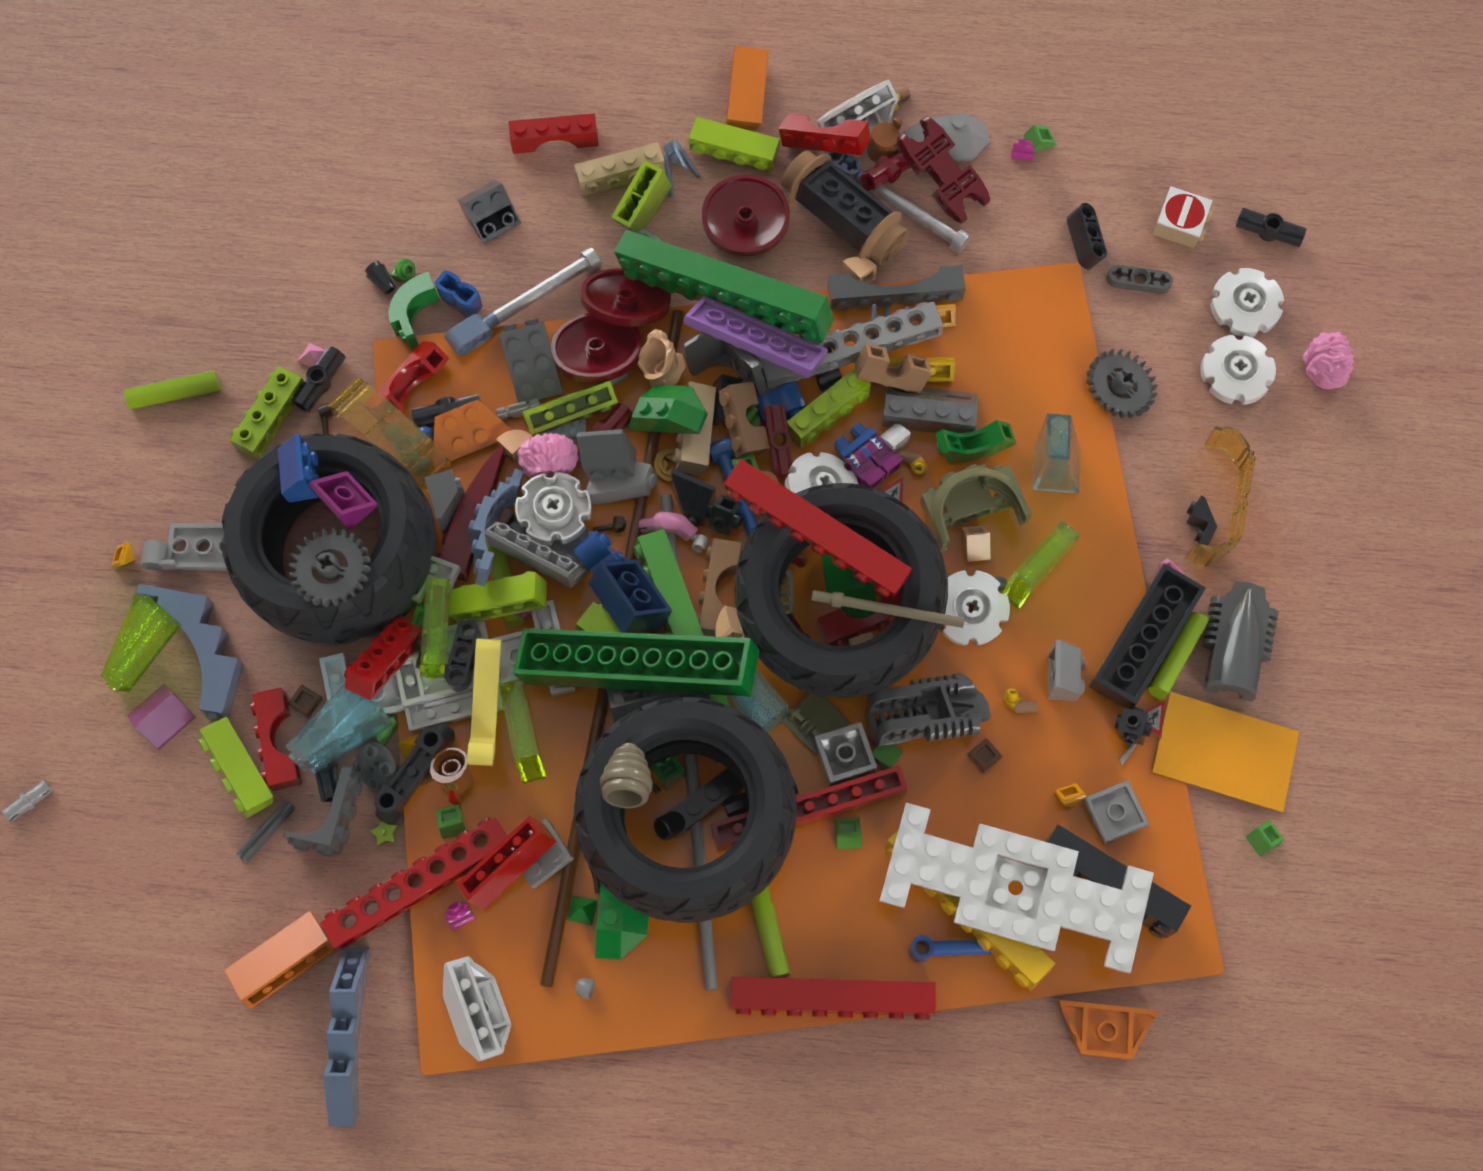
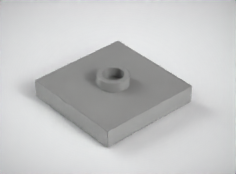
(1115, 812)

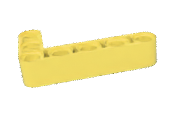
(485, 702)

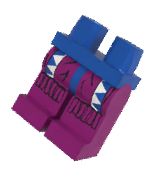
(867, 456)

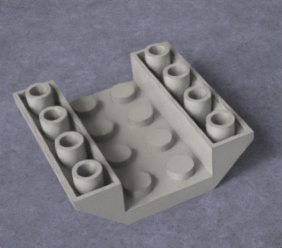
(553, 561)

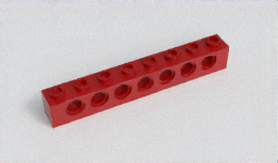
(334, 922)

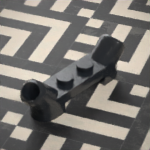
(395, 794)
(697, 806)

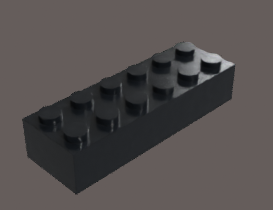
(1147, 637)
(1163, 909)

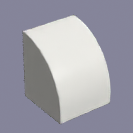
(896, 437)

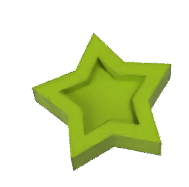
(384, 833)

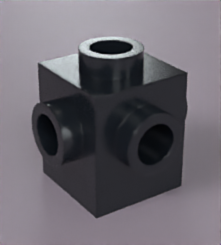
(725, 515)
(1133, 733)

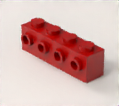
(382, 658)
(506, 862)

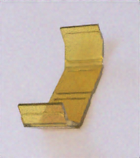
(390, 430)
(1239, 451)

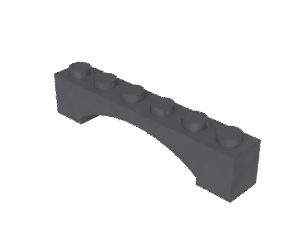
(851, 293)

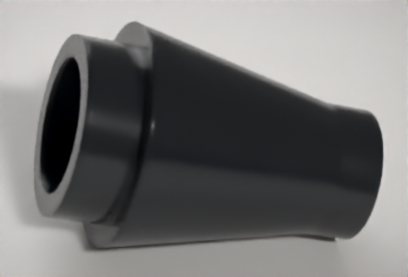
(380, 277)

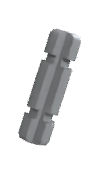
(515, 410)

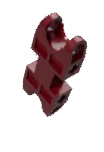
(943, 169)

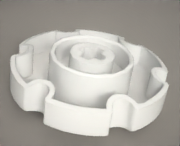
(1247, 302)
(1238, 369)
(815, 471)
(545, 523)
(989, 608)

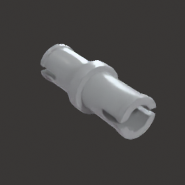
(27, 801)

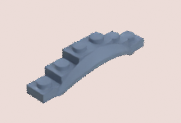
(485, 516)

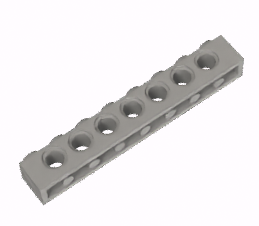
(908, 334)

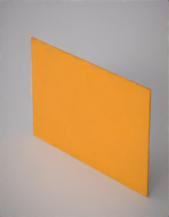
(1226, 752)

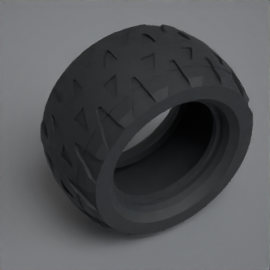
(261, 517)
(854, 668)
(736, 877)

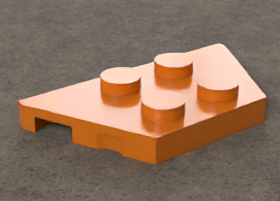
(467, 429)
(1106, 1029)

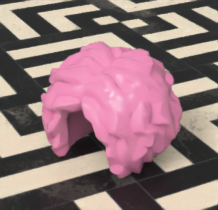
(1329, 360)
(547, 455)

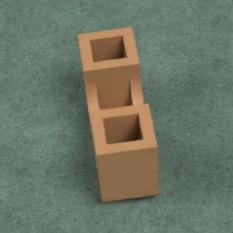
(907, 375)
(744, 437)

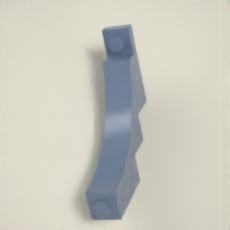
(219, 672)
(343, 1037)

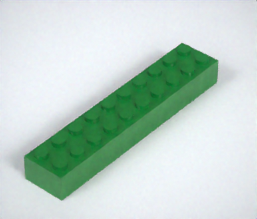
(749, 292)
(637, 661)

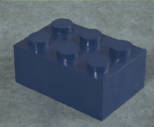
(630, 596)

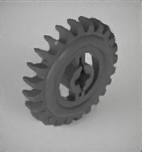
(1121, 384)
(317, 555)

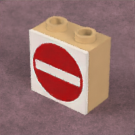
(1183, 217)

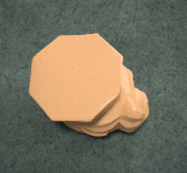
(660, 361)

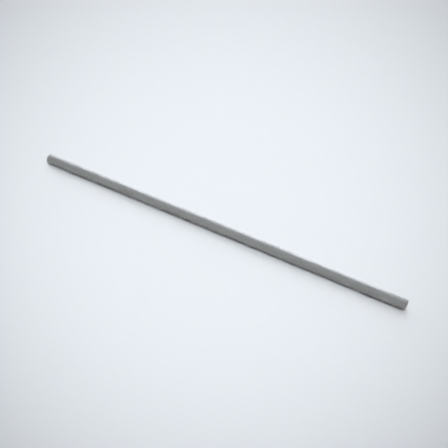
(697, 835)

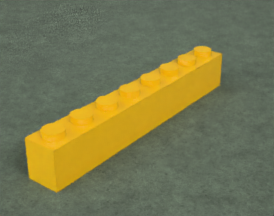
(1023, 960)

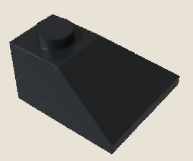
(693, 497)

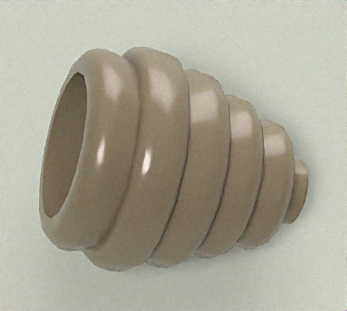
(626, 778)

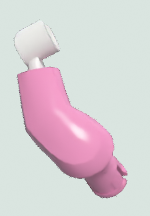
(675, 524)

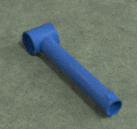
(721, 453)
(945, 948)

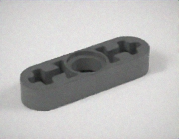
(1155, 287)

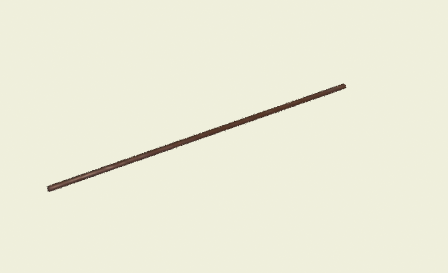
(599, 715)

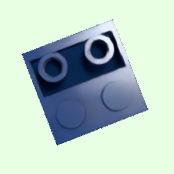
(297, 469)

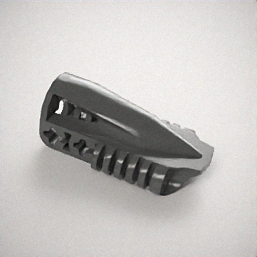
(1238, 639)
(932, 708)

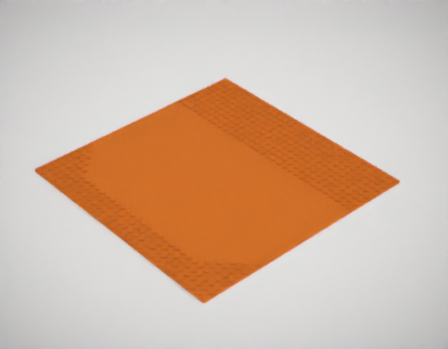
(1025, 353)

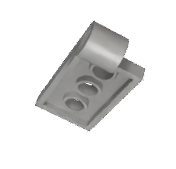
(160, 556)

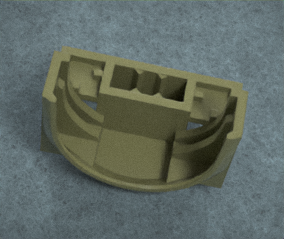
(967, 497)

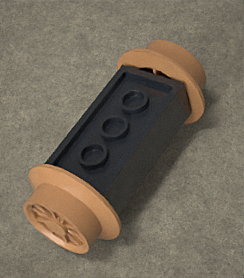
(845, 207)

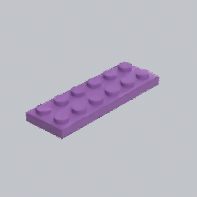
(755, 336)

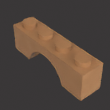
(723, 561)

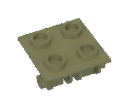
(812, 718)

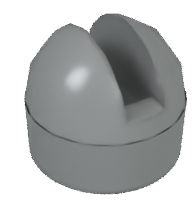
(585, 988)

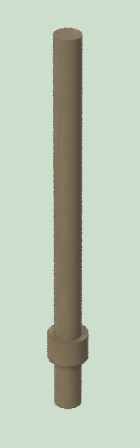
(838, 600)

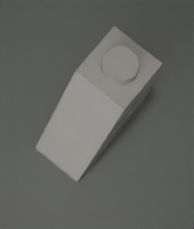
(631, 487)

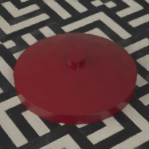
(745, 215)
(623, 301)
(595, 350)

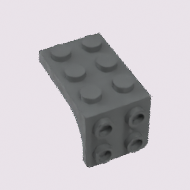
(705, 352)
(530, 361)
(335, 830)

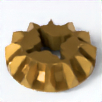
(661, 465)

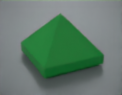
(582, 910)

